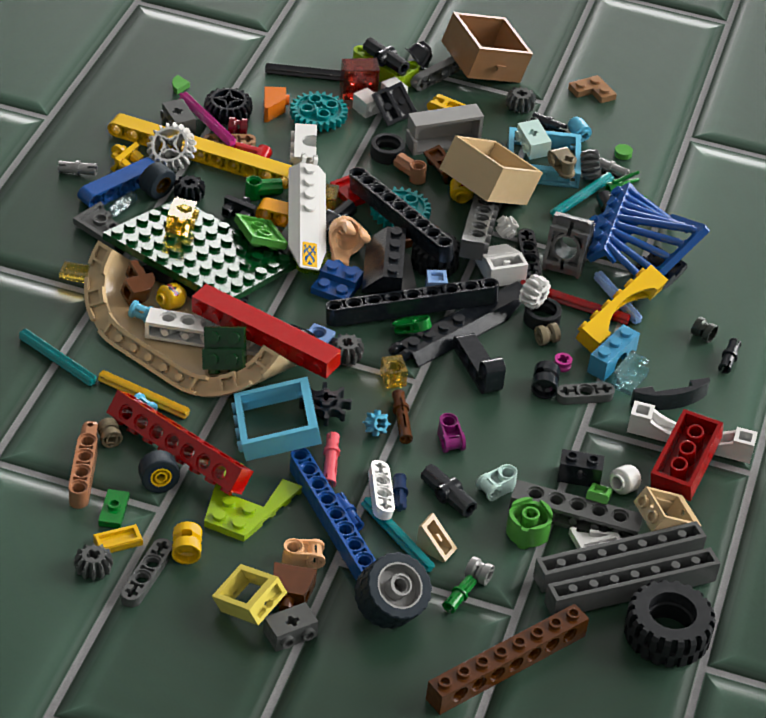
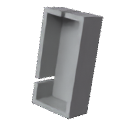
(440, 126)

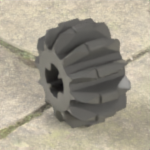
(520, 100)
(590, 164)
(350, 347)
(93, 561)

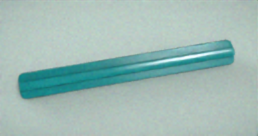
(583, 194)
(57, 357)
(400, 537)

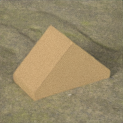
(434, 539)

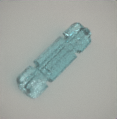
(122, 203)

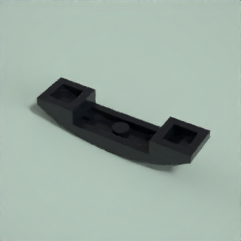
(672, 398)

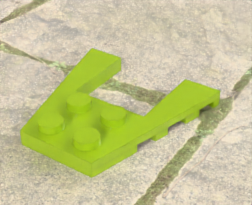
(241, 517)

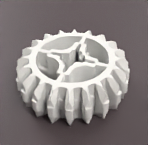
(179, 135)

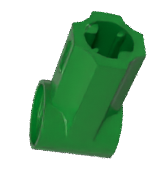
(257, 187)

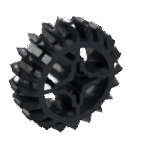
(228, 103)

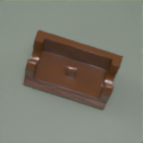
(435, 157)

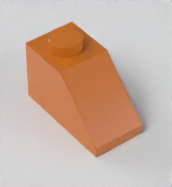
(274, 102)

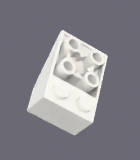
(503, 264)

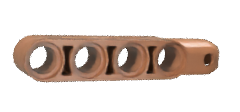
(83, 466)

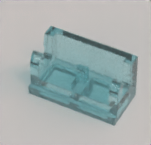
(630, 373)

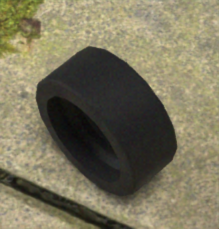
(386, 140)
(549, 306)

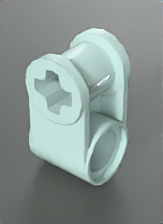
(499, 481)

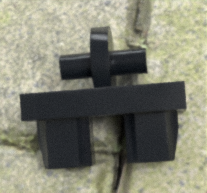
(233, 205)

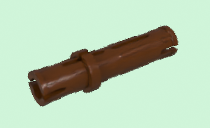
(401, 411)

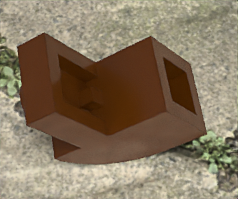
(137, 284)

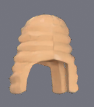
(346, 238)

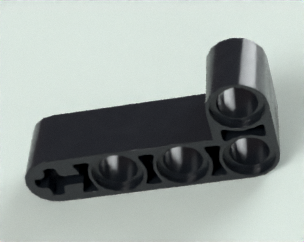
(485, 372)

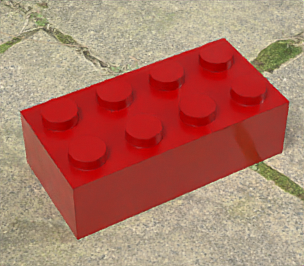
(687, 454)

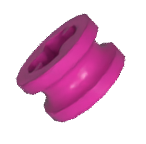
(563, 357)

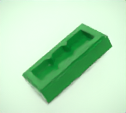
(114, 508)

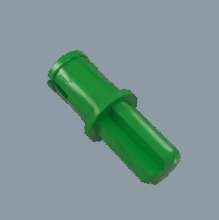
(459, 594)

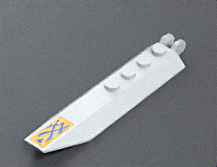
(307, 213)

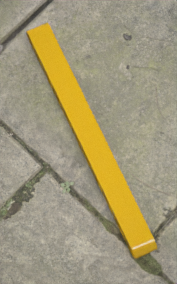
(207, 153)

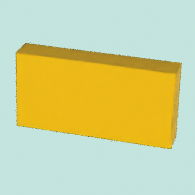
(119, 538)

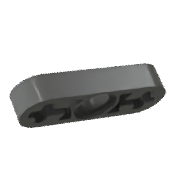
(598, 392)

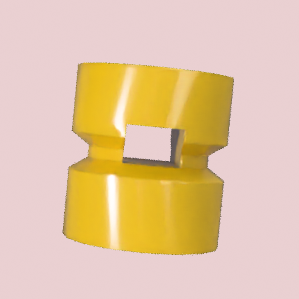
(187, 543)

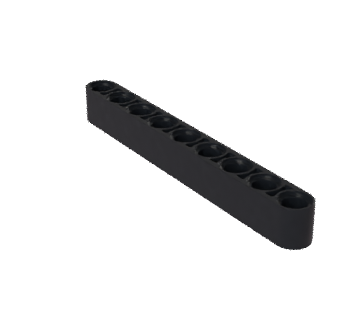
(401, 214)
(412, 302)

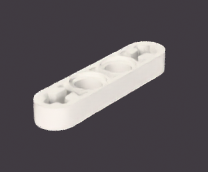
(382, 506)

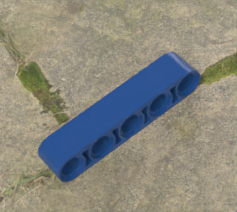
(114, 184)

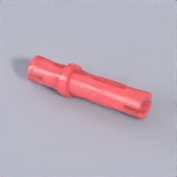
(331, 454)

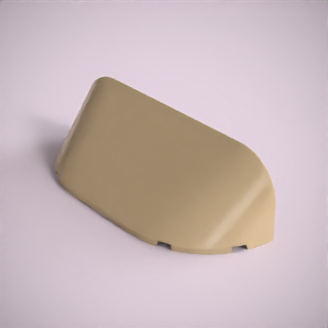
(170, 361)

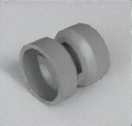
(479, 570)

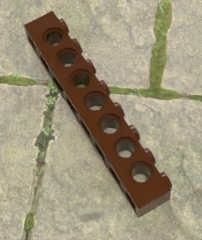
(506, 659)

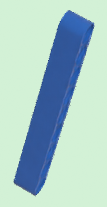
(330, 512)

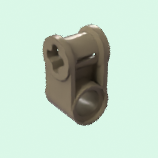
(562, 161)

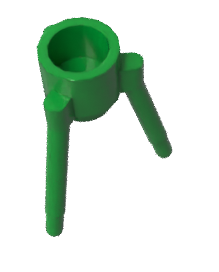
(609, 186)

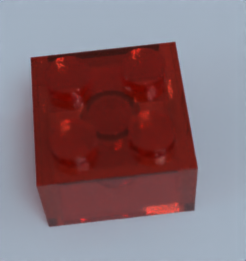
(358, 75)

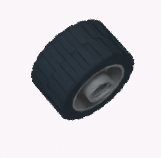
(393, 590)

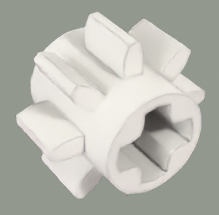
(507, 226)

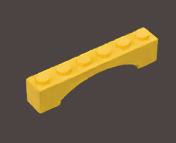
(646, 285)

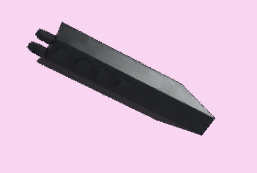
(438, 339)

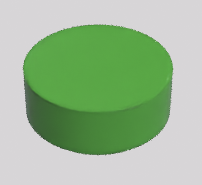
(623, 152)

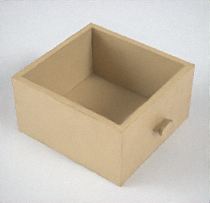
(490, 170)

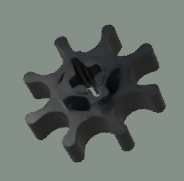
(328, 403)

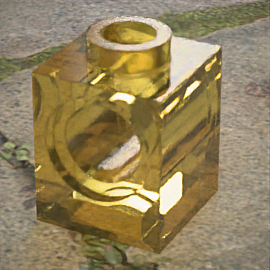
(394, 371)

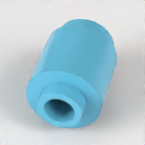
(579, 126)

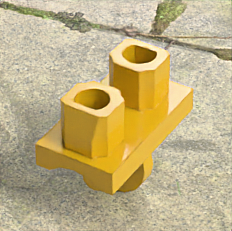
(123, 155)

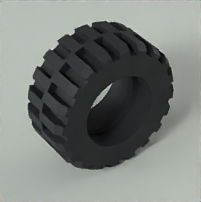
(665, 644)

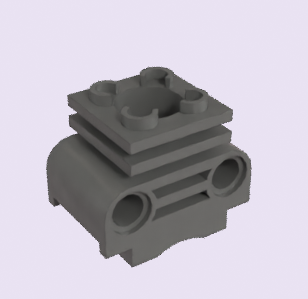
(561, 257)

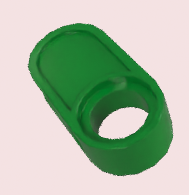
(412, 324)

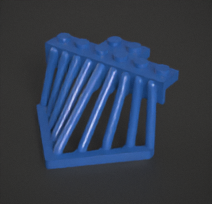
(619, 220)

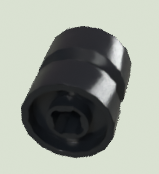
(545, 379)

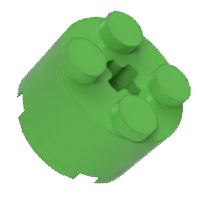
(529, 522)

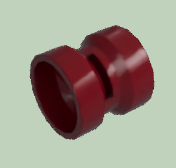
(234, 124)

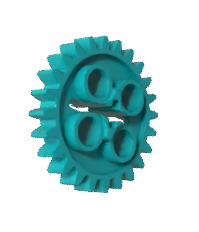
(319, 110)
(416, 201)

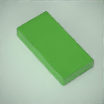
(599, 493)

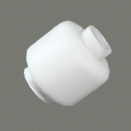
(625, 479)

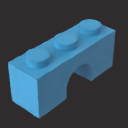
(618, 345)

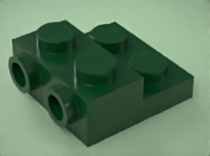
(224, 349)

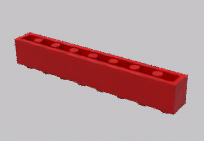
(267, 330)

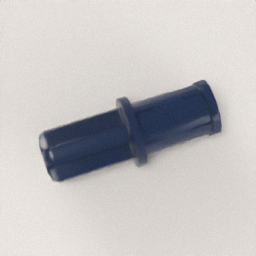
(400, 491)

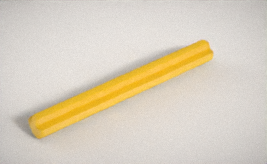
(129, 387)

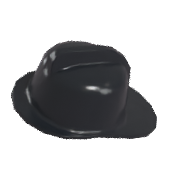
(421, 53)

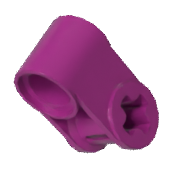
(450, 433)

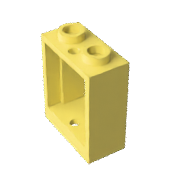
(254, 610)

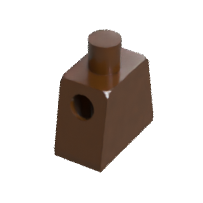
(298, 583)

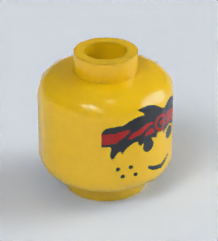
(171, 296)

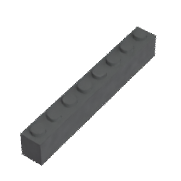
(618, 553)
(621, 583)

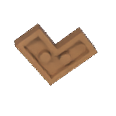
(595, 86)

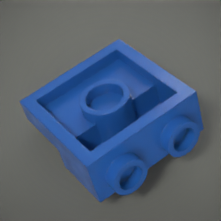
(337, 281)

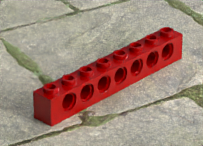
(236, 474)

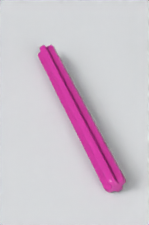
(208, 119)

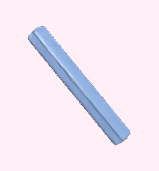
(607, 285)

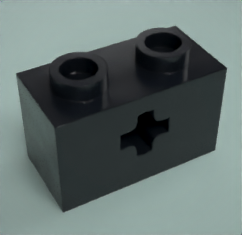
(580, 468)

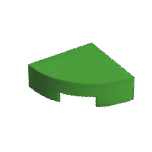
(180, 84)

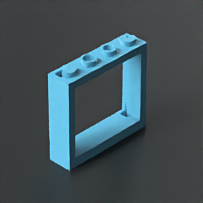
(550, 175)
(280, 441)

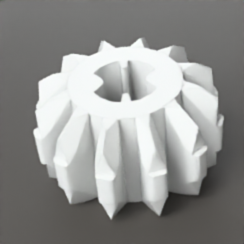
(534, 291)

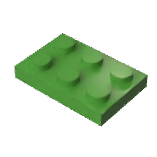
(260, 232)

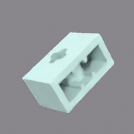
(533, 139)

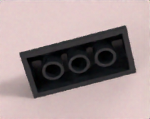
(384, 261)

